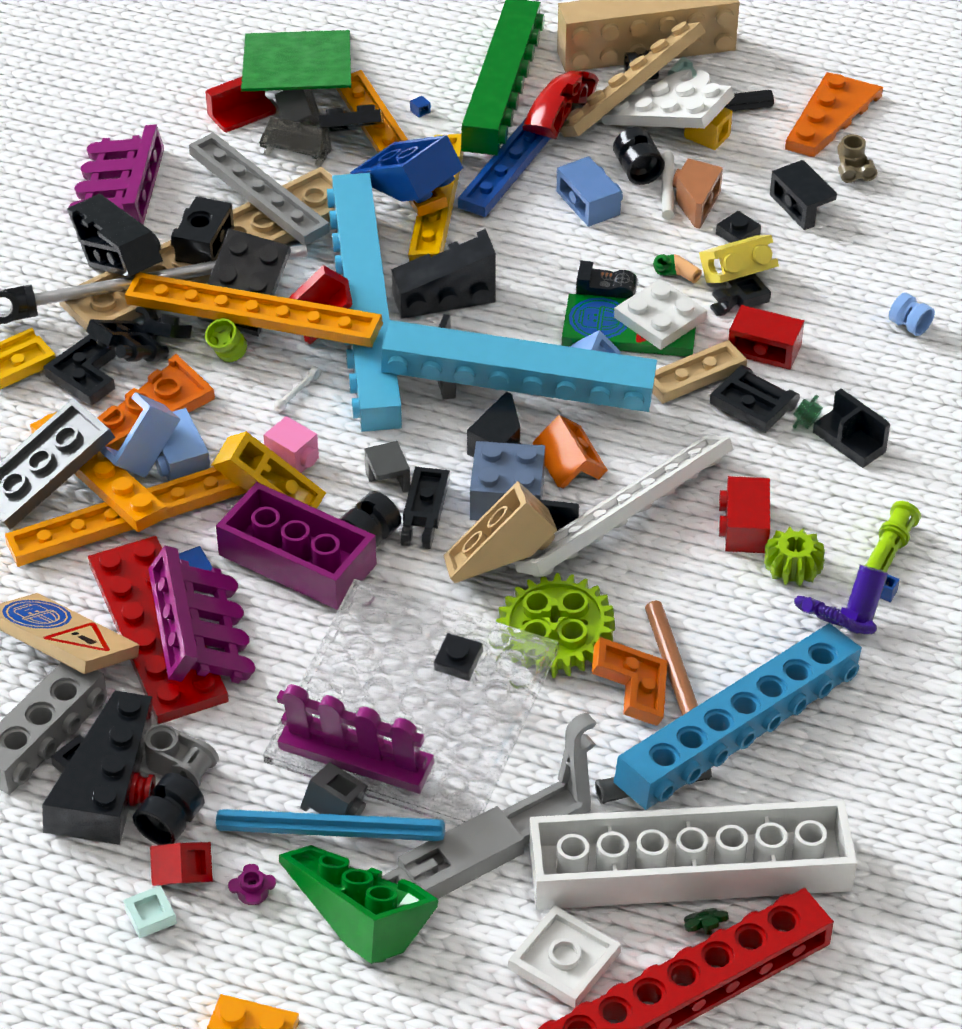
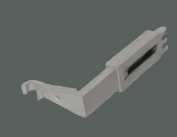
(497, 833)

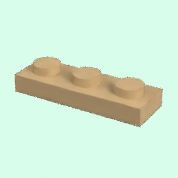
(697, 371)

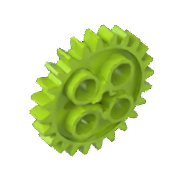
(562, 613)

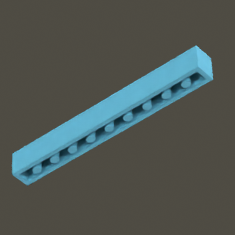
(361, 263)

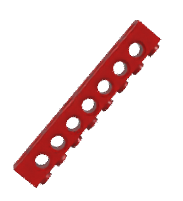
(805, 932)

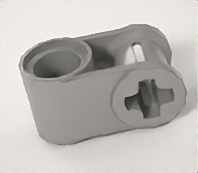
(178, 753)

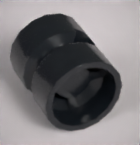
(638, 155)
(375, 515)
(165, 812)

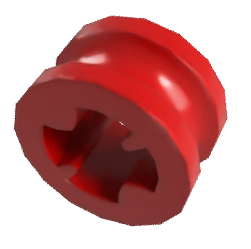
(141, 788)

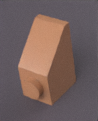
(697, 189)

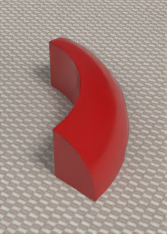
(556, 100)

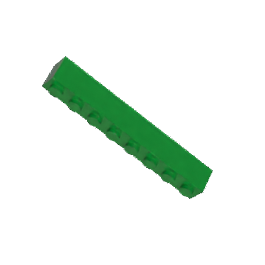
(502, 77)

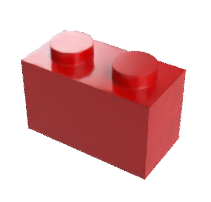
(767, 336)
(746, 514)

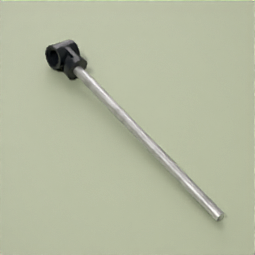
(25, 301)

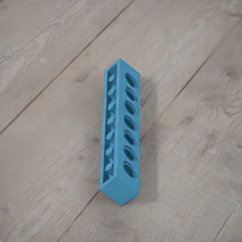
(736, 716)

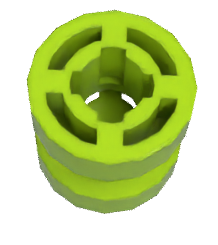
(226, 340)

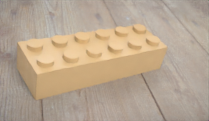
(602, 31)

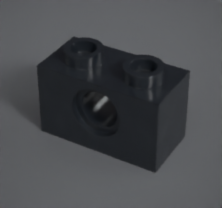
(202, 231)

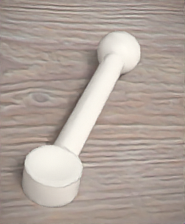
(281, 404)

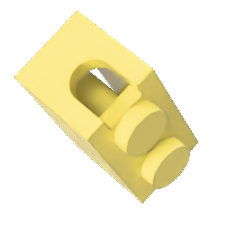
(738, 259)

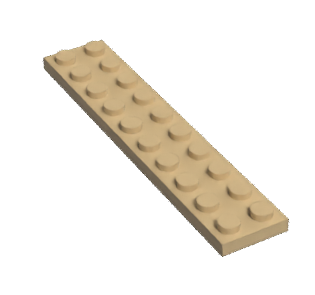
(247, 218)

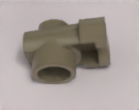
(853, 160)

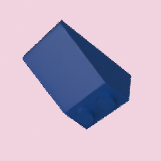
(413, 168)

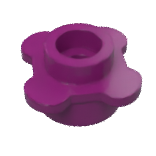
(254, 893)

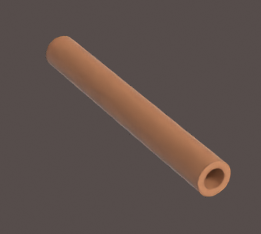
(669, 651)

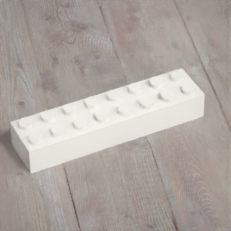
(691, 854)

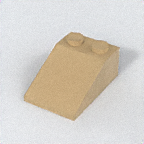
(503, 535)

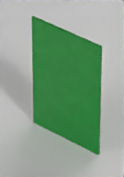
(296, 60)

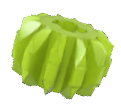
(794, 556)

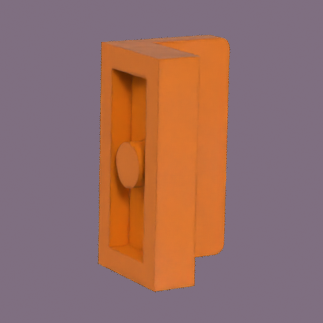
(569, 452)

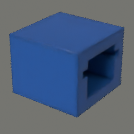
(420, 106)
(890, 588)

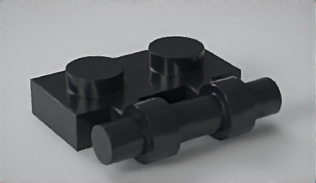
(129, 339)

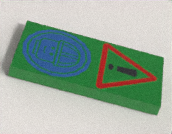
(592, 313)

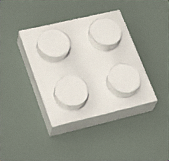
(660, 313)
(564, 956)

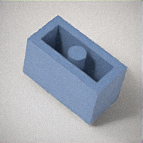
(589, 191)

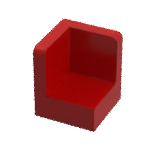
(181, 863)

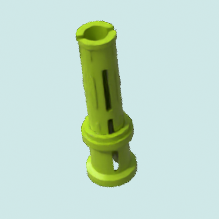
(894, 534)

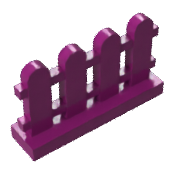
(131, 176)
(180, 624)
(357, 750)

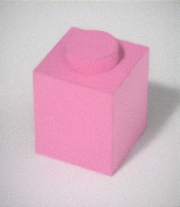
(293, 443)

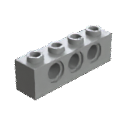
(46, 720)

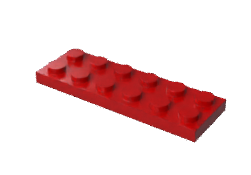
(128, 593)

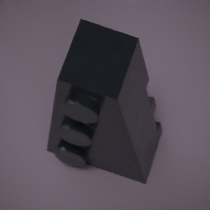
(113, 238)
(448, 280)

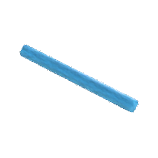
(330, 825)

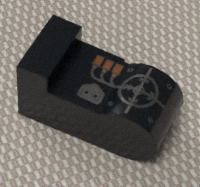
(604, 282)

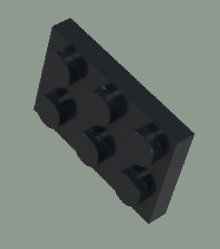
(249, 265)

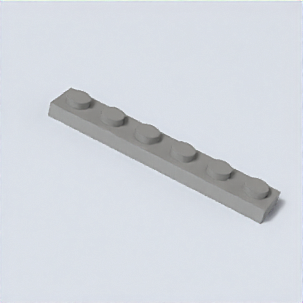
(259, 189)

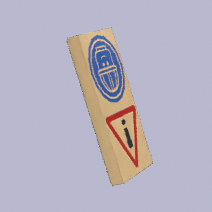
(64, 634)

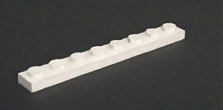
(625, 503)

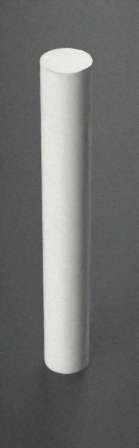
(667, 186)

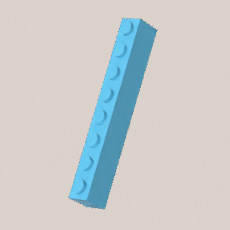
(518, 365)

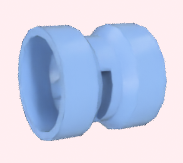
(911, 314)

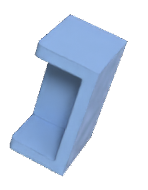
(145, 438)

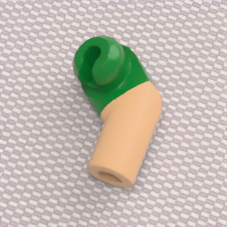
(676, 266)

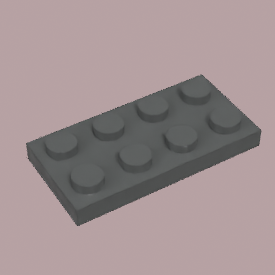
(48, 460)

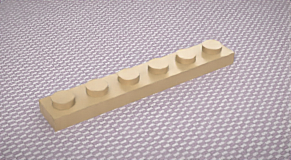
(625, 83)

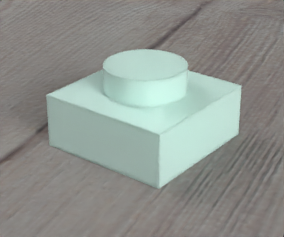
(149, 911)

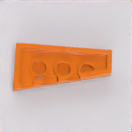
(828, 111)
(174, 386)

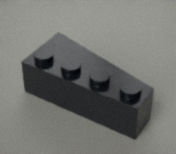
(95, 786)

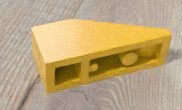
(249, 461)

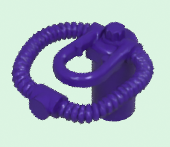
(861, 605)

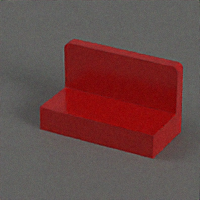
(234, 108)
(324, 288)

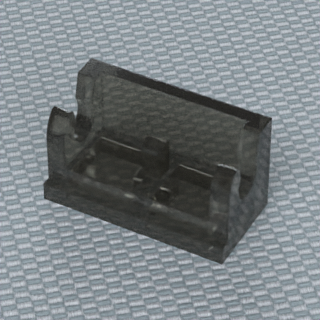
(296, 138)

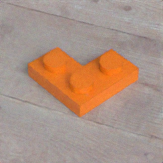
(639, 672)

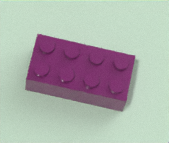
(296, 545)

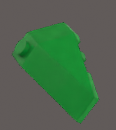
(361, 907)

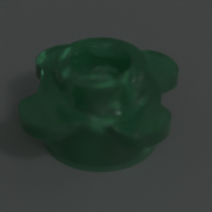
(807, 413)

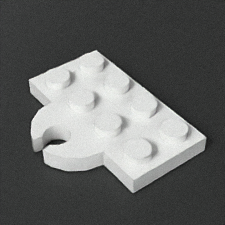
(672, 102)

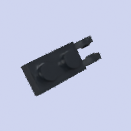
(424, 504)

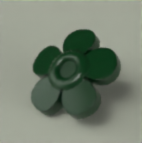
(706, 919)

